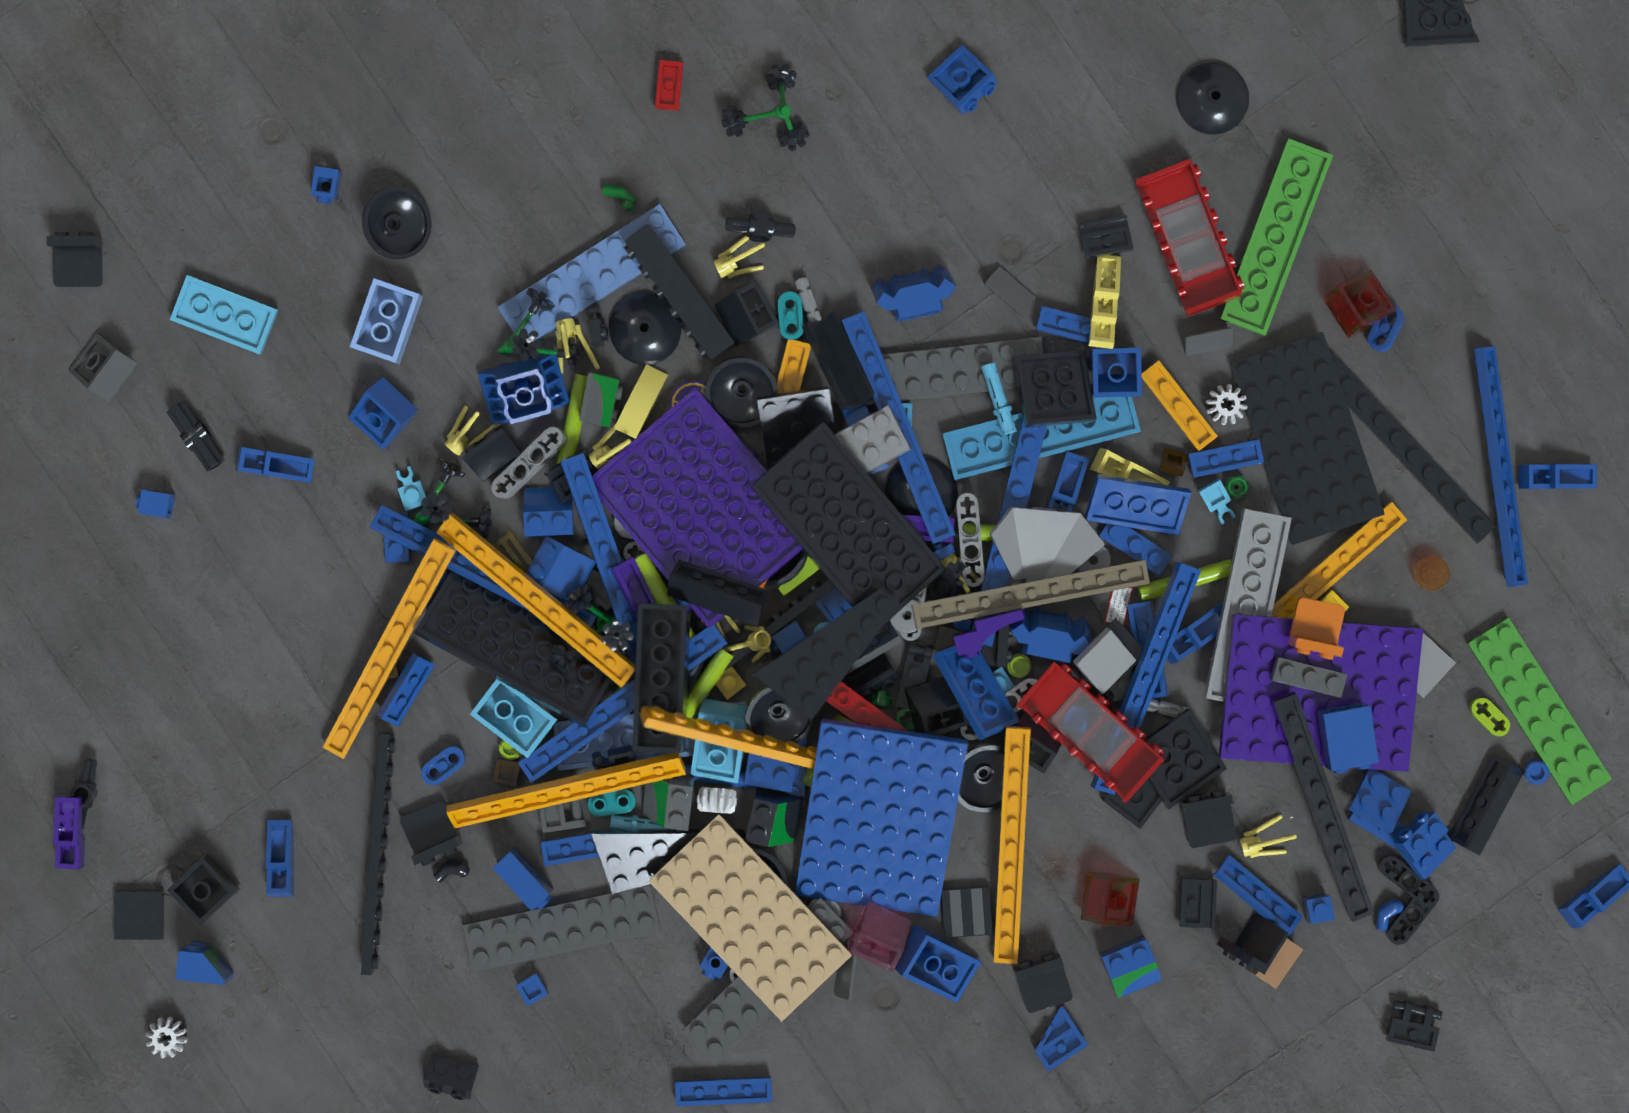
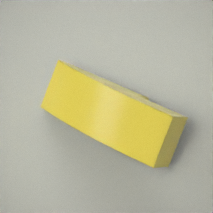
(641, 401)
(1113, 465)

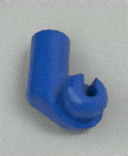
(1386, 911)

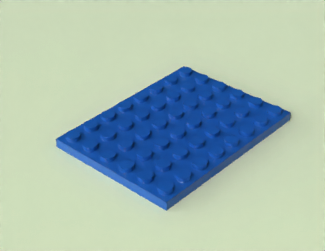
(880, 817)

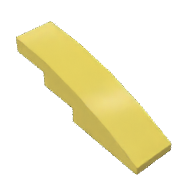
(1105, 301)

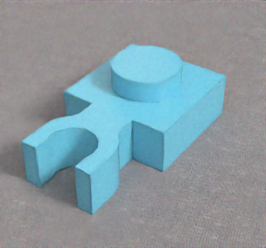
(412, 492)
(1215, 498)

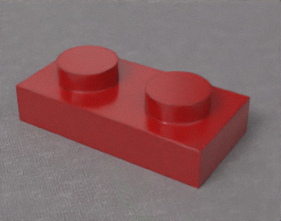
(669, 85)

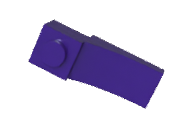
(971, 642)
(68, 833)

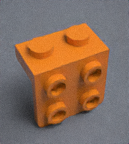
(1317, 628)

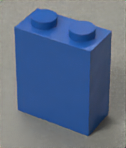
(1348, 737)
(524, 879)

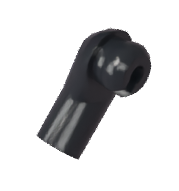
(452, 867)

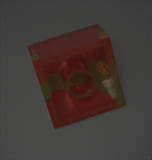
(1359, 303)
(1109, 899)

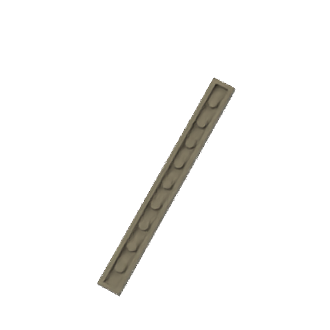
(1030, 594)

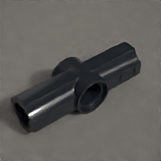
(195, 436)

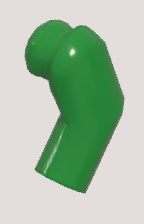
(621, 193)

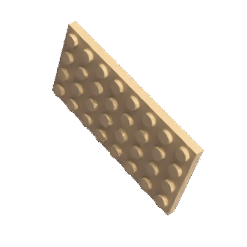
(750, 917)

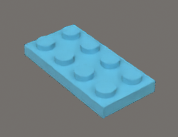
(224, 315)

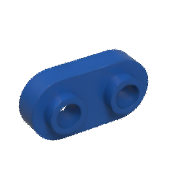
(1386, 330)
(443, 765)

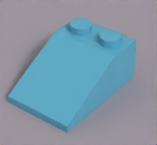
(513, 717)
(715, 760)

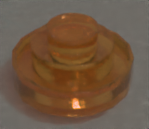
(1431, 573)

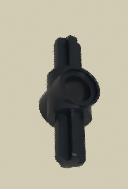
(760, 227)
(86, 781)

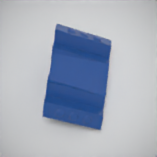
(914, 293)
(523, 389)
(1052, 634)

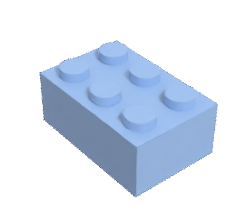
(386, 321)

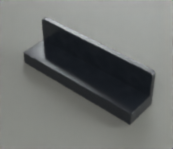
(838, 362)
(717, 592)
(1486, 804)

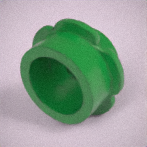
(1236, 493)
(881, 699)

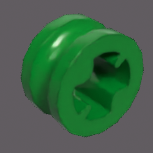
(901, 713)

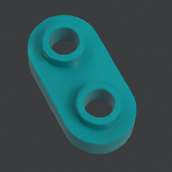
(790, 316)
(611, 803)

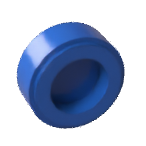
(1536, 772)

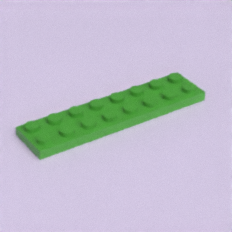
(1277, 235)
(1539, 711)

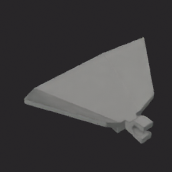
(1044, 542)

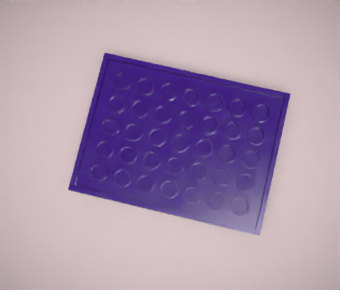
(690, 499)
(1380, 670)

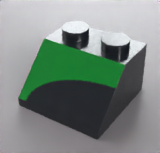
(773, 818)

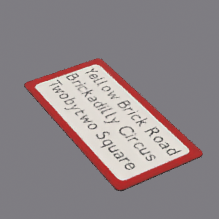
(1118, 604)

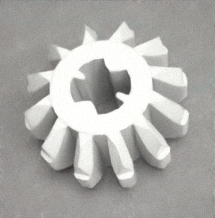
(1228, 396)
(716, 800)
(168, 1028)

